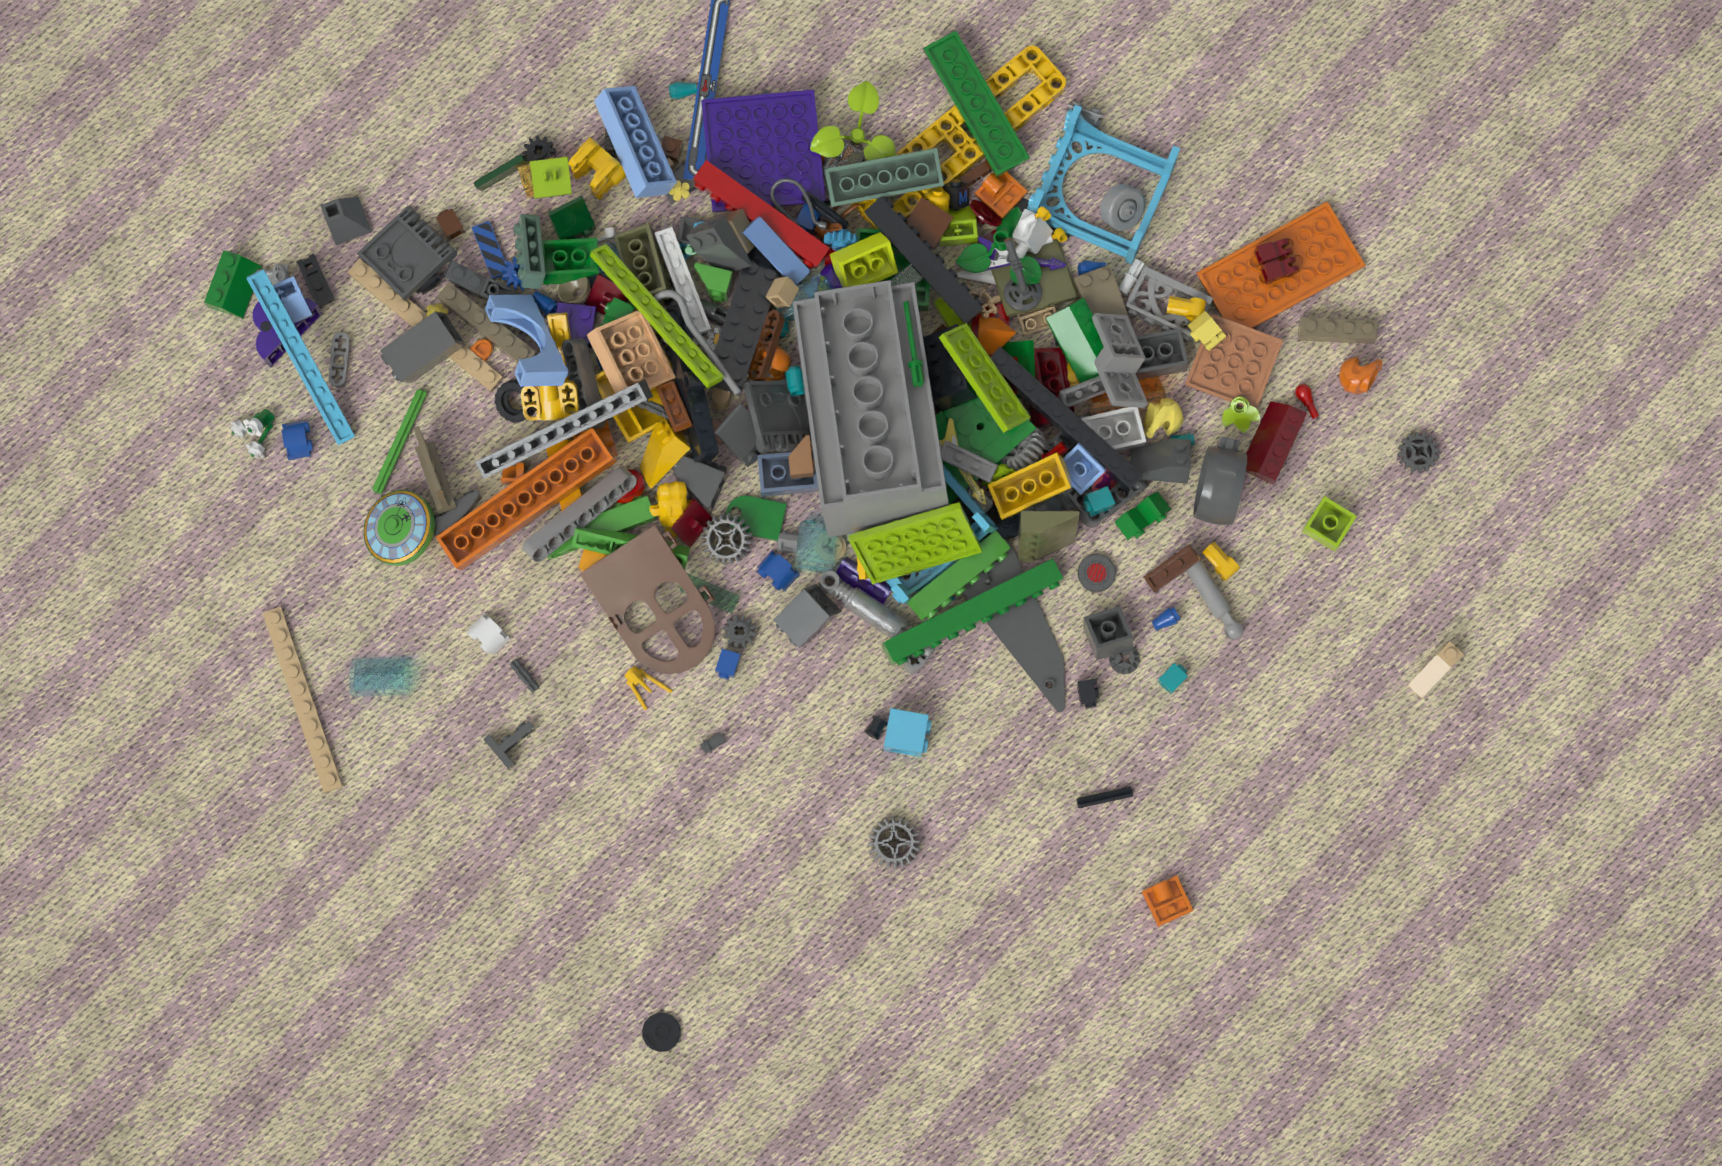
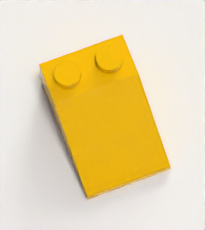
(662, 452)

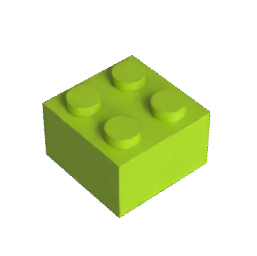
(1329, 523)

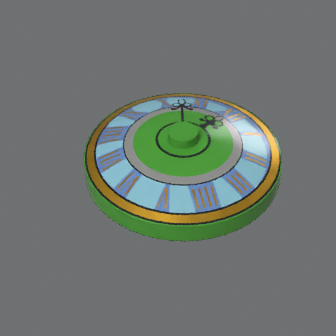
(399, 527)

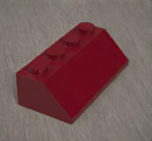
(1052, 373)
(1273, 440)

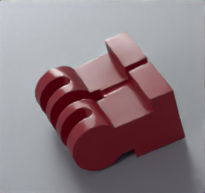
(1267, 257)

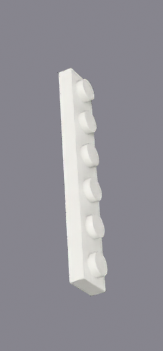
(681, 277)

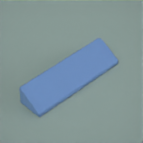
(776, 250)

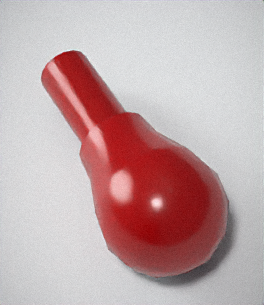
(1304, 394)

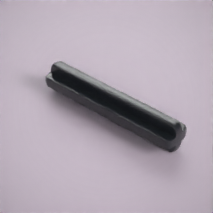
(826, 211)
(1104, 797)

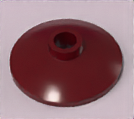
(984, 214)

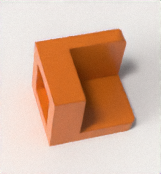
(512, 473)

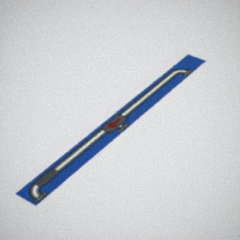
(706, 84)

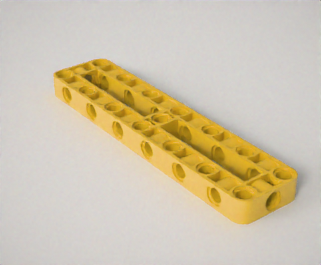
(959, 163)

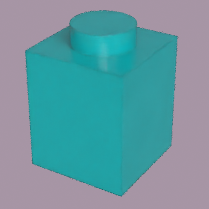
(1098, 501)
(1173, 678)

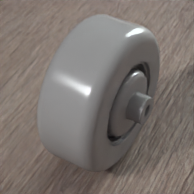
(1122, 207)

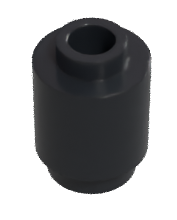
(429, 285)

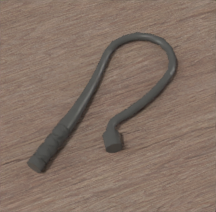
(823, 225)

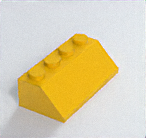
(1030, 485)

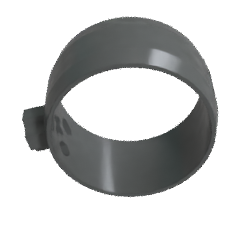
(1220, 483)

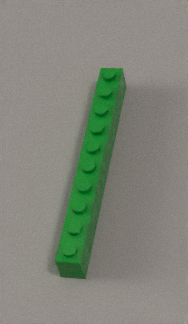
(972, 612)

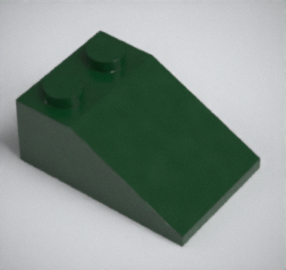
(572, 220)

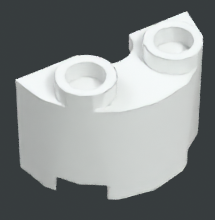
(488, 634)

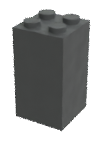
(422, 347)

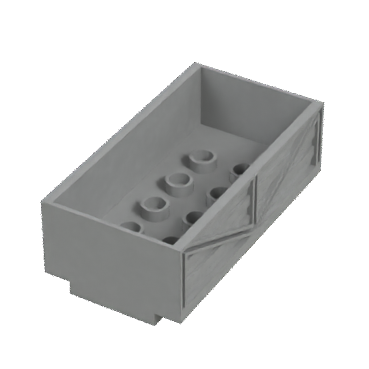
(866, 419)

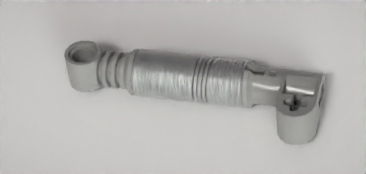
(873, 613)

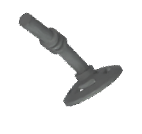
(1021, 288)

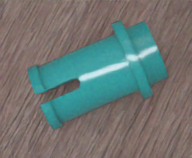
(1185, 437)

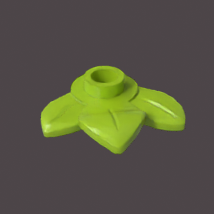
(1240, 416)

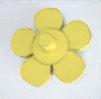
(679, 191)
(438, 308)

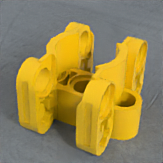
(607, 168)
(551, 401)

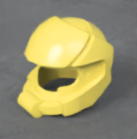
(1165, 413)

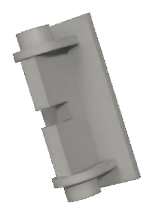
(1091, 115)

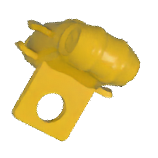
(671, 504)

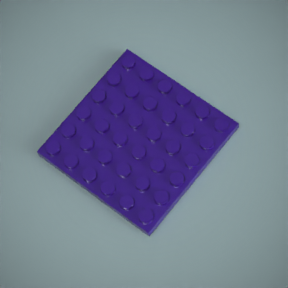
(765, 141)

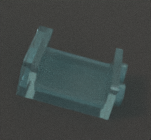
(815, 548)

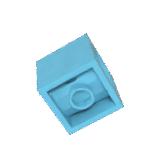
(907, 732)

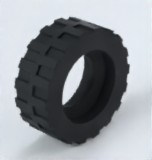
(503, 405)

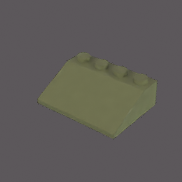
(1045, 533)

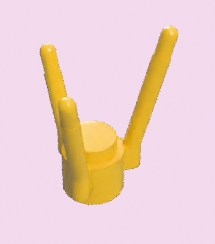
(635, 676)

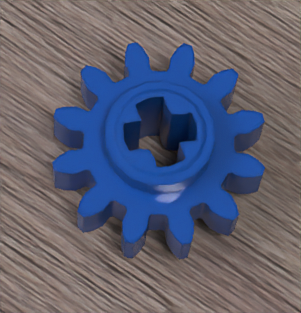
(510, 274)

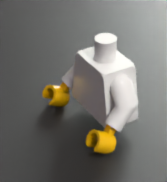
(1034, 232)

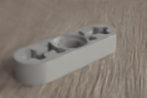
(333, 373)

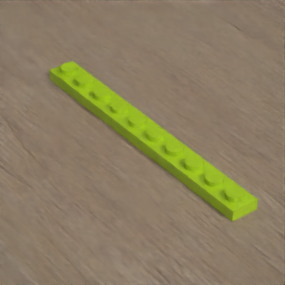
(656, 316)

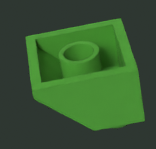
(715, 281)

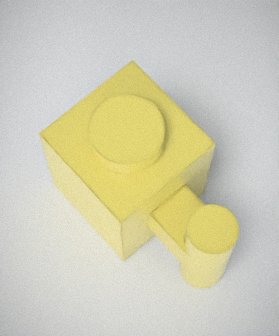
(1206, 331)

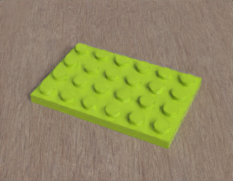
(915, 543)

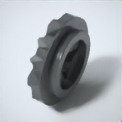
(1125, 668)

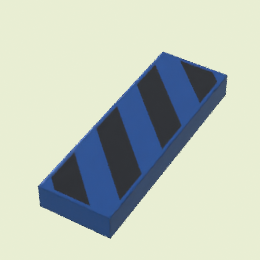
(489, 249)

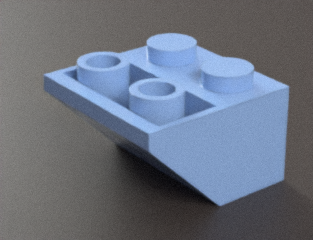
(293, 299)

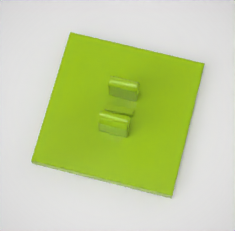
(550, 177)

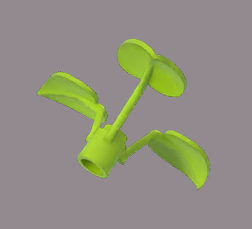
(830, 143)

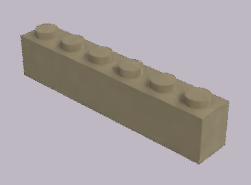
(480, 322)

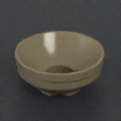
(568, 291)

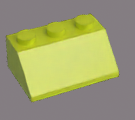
(864, 261)

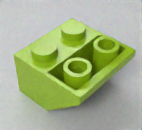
(962, 228)

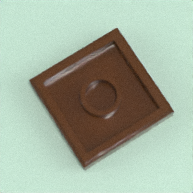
(929, 222)

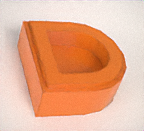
(483, 349)

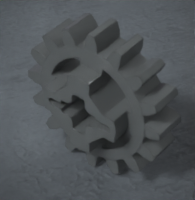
(1424, 457)

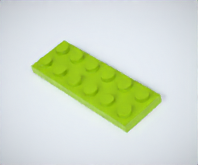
(984, 377)

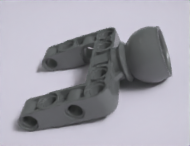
(1068, 498)

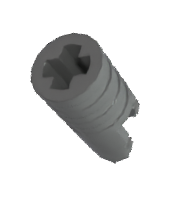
(714, 312)

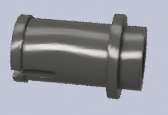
(712, 743)

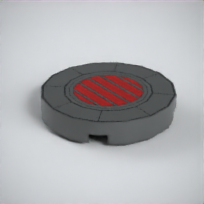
(1096, 573)

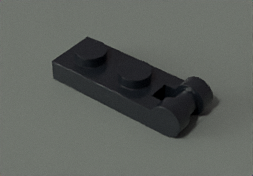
(316, 281)

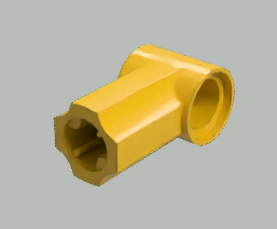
(1189, 308)
(1222, 563)

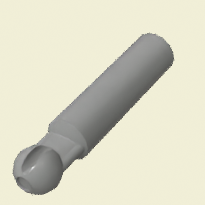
(1214, 599)

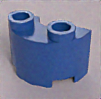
(296, 439)
(778, 570)

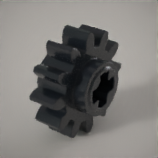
(541, 145)

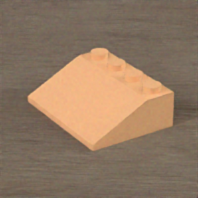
(630, 352)

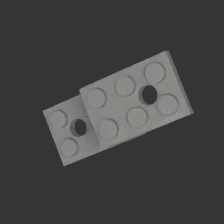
(1119, 360)

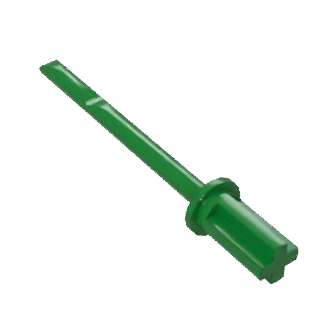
(915, 365)

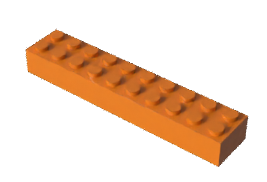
(526, 499)

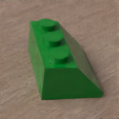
(229, 287)

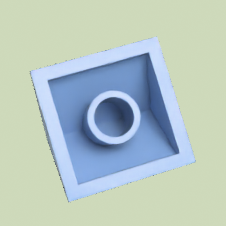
(1082, 468)

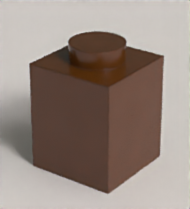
(672, 148)
(450, 224)

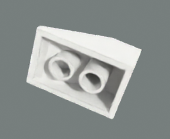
(1119, 428)

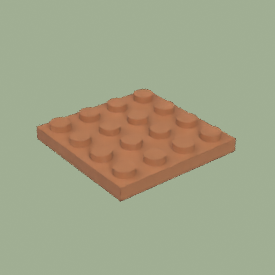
(1236, 364)

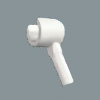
(609, 235)

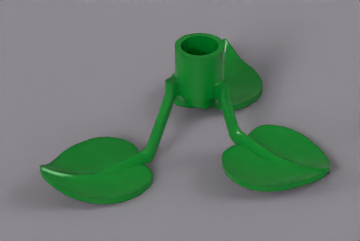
(976, 259)

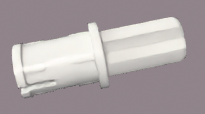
(1131, 277)

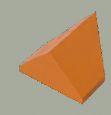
(993, 334)

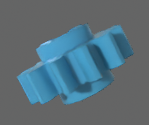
(840, 239)

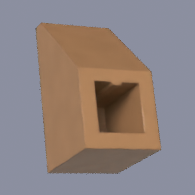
(801, 460)

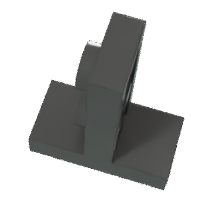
(509, 742)

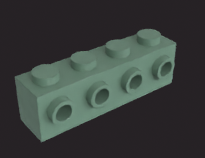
(530, 251)

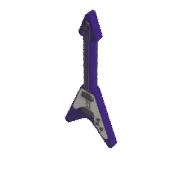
(1002, 258)

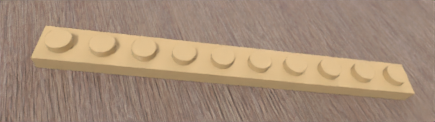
(413, 315)
(302, 700)

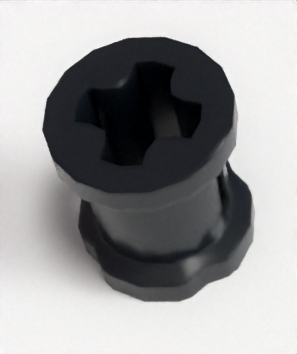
(875, 727)

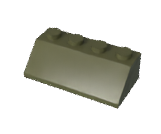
(642, 256)

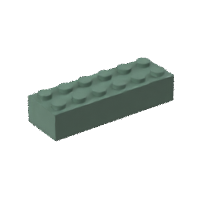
(883, 177)

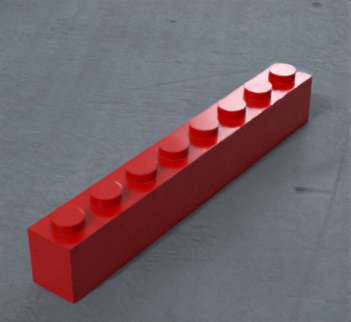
(738, 197)

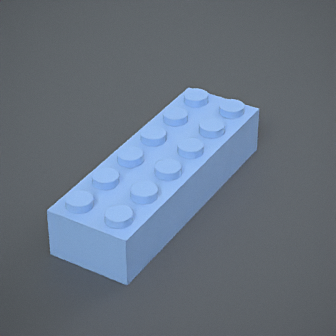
(635, 141)

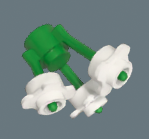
(253, 427)

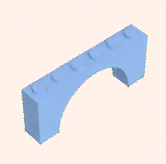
(523, 312)

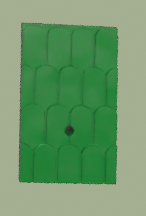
(979, 435)

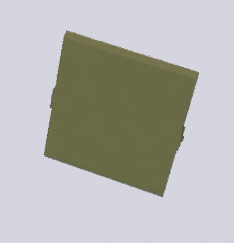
(1056, 284)

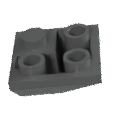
(345, 219)

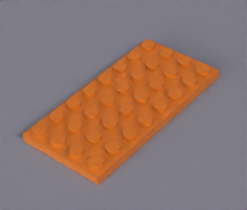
(1320, 251)

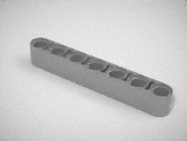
(579, 514)

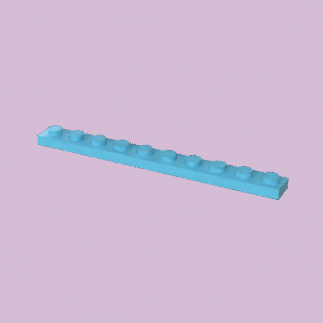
(300, 356)

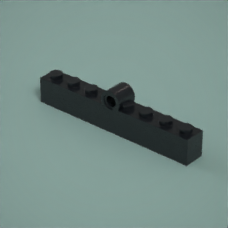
(693, 396)

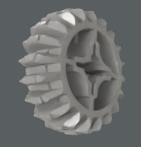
(1026, 452)
(733, 544)
(894, 859)

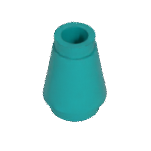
(681, 90)

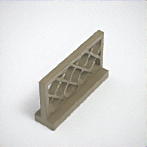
(434, 474)

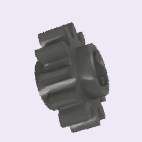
(739, 639)

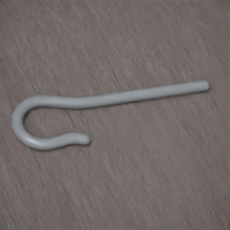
(698, 336)

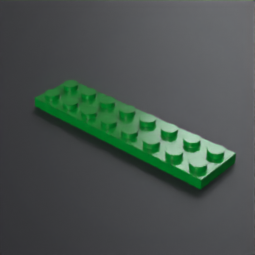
(976, 103)

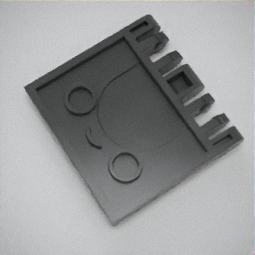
(407, 254)
(777, 415)

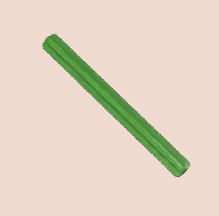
(399, 441)

